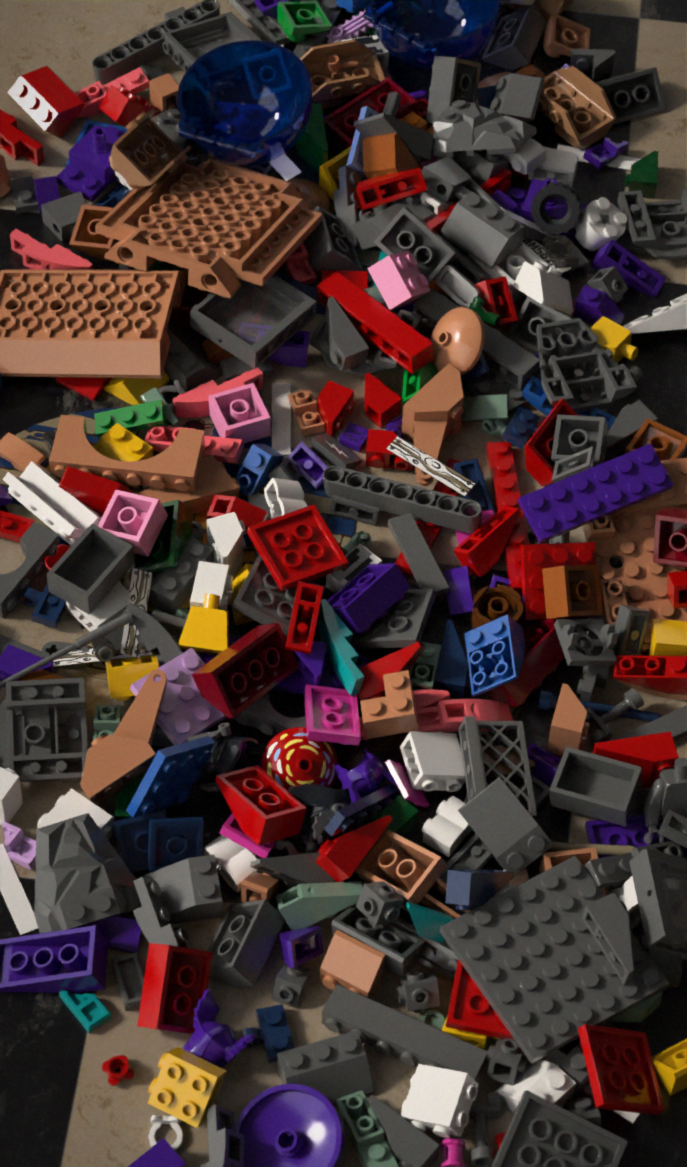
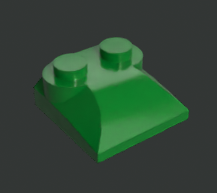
(302, 18)

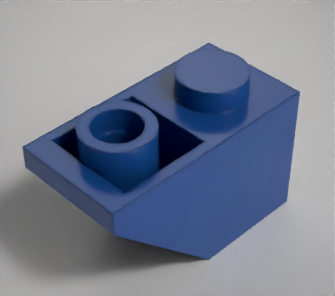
(256, 467)

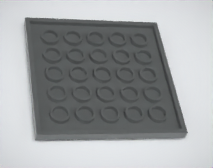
(543, 963)

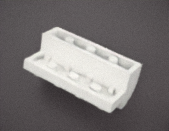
(50, 503)

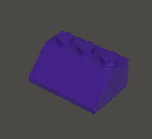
(369, 596)

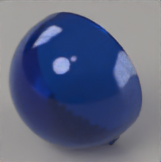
(429, 28)
(245, 102)

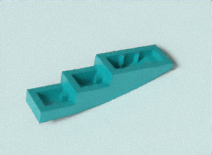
(339, 651)

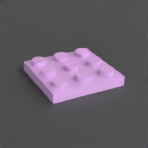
(183, 708)

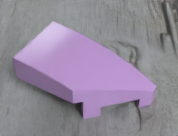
(19, 847)

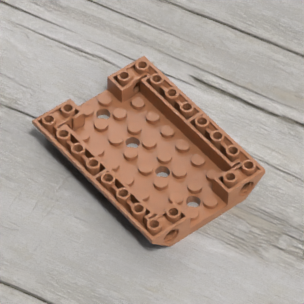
(79, 337)

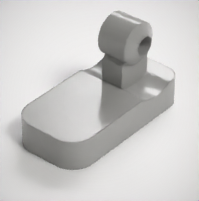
(457, 286)

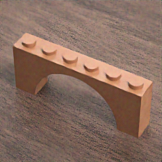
(171, 469)

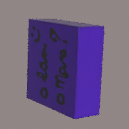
(354, 437)

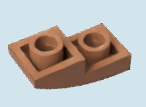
(306, 413)
(19, 452)

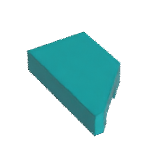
(428, 921)
(86, 1009)

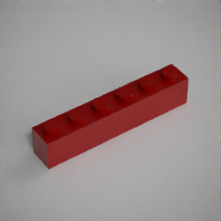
(377, 323)

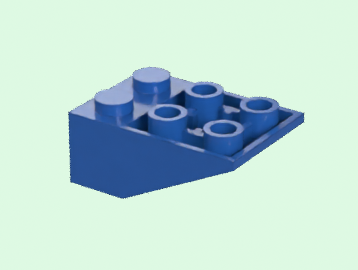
(494, 654)

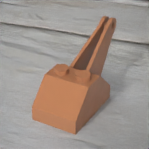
(434, 416)
(128, 752)
(407, 869)

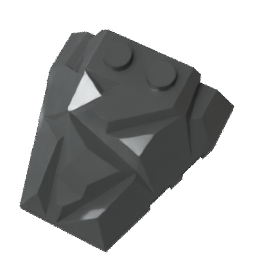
(477, 128)
(579, 368)
(79, 876)

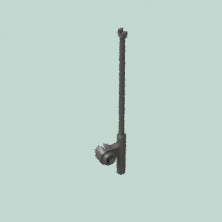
(102, 647)

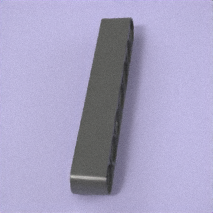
(148, 44)
(403, 499)

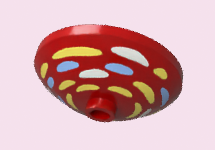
(286, 751)

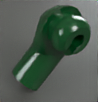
(486, 316)

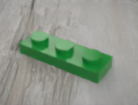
(132, 417)

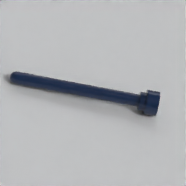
(549, 701)

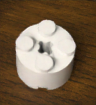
(599, 224)

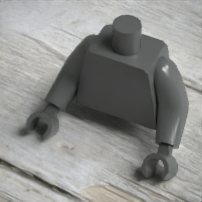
(664, 794)

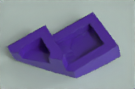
(604, 153)

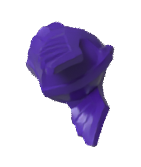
(364, 777)
(212, 1039)

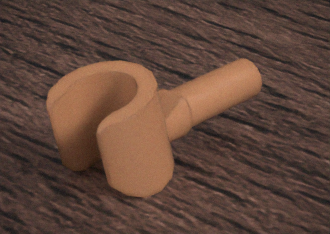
(335, 65)

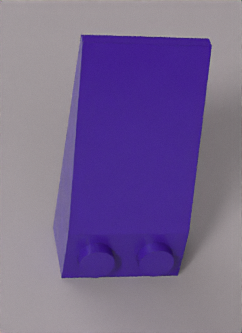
(54, 961)

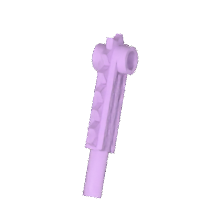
(349, 29)

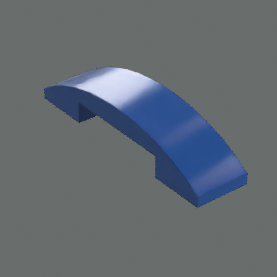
(536, 396)

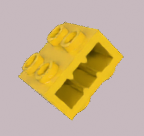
(185, 1086)

